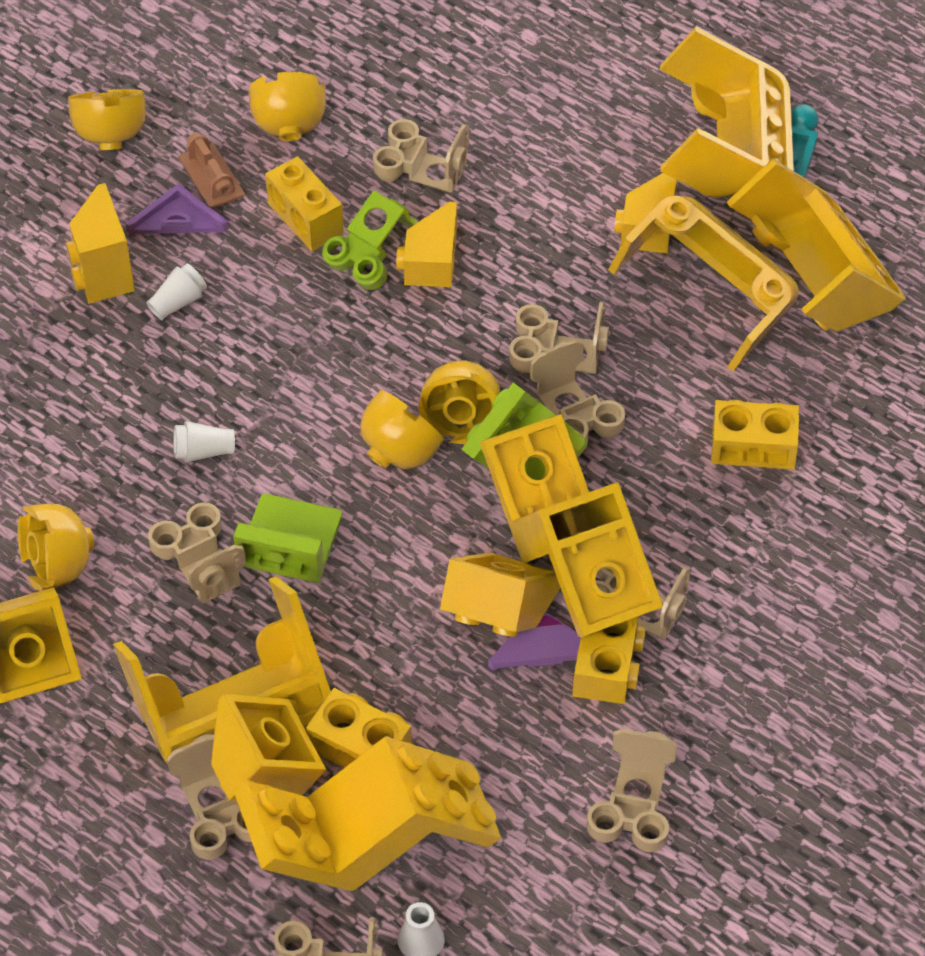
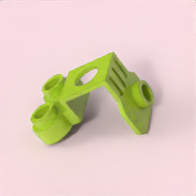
(364, 245)

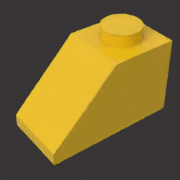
(639, 204)
(430, 249)

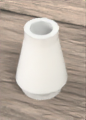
(177, 291)
(201, 441)
(420, 932)

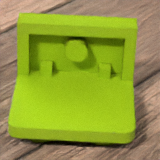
(513, 410)

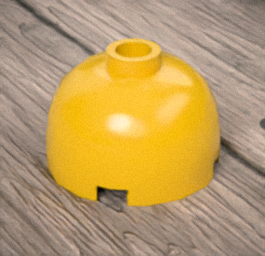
(288, 105)
(108, 116)
(457, 395)
(397, 434)
(54, 543)

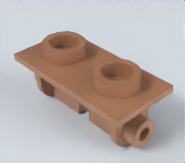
(210, 172)

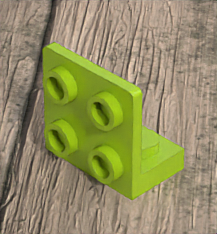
(289, 537)

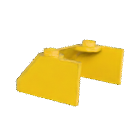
(749, 109)
(820, 245)
(725, 252)
(286, 671)

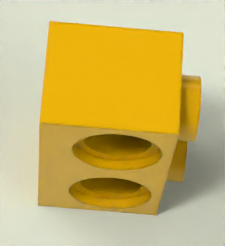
(304, 203)
(755, 434)
(605, 652)
(366, 727)

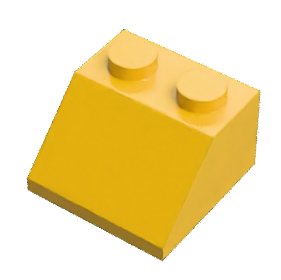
(99, 249)
(498, 592)
(34, 646)
(263, 744)

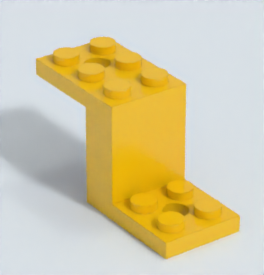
(571, 525)
(366, 814)

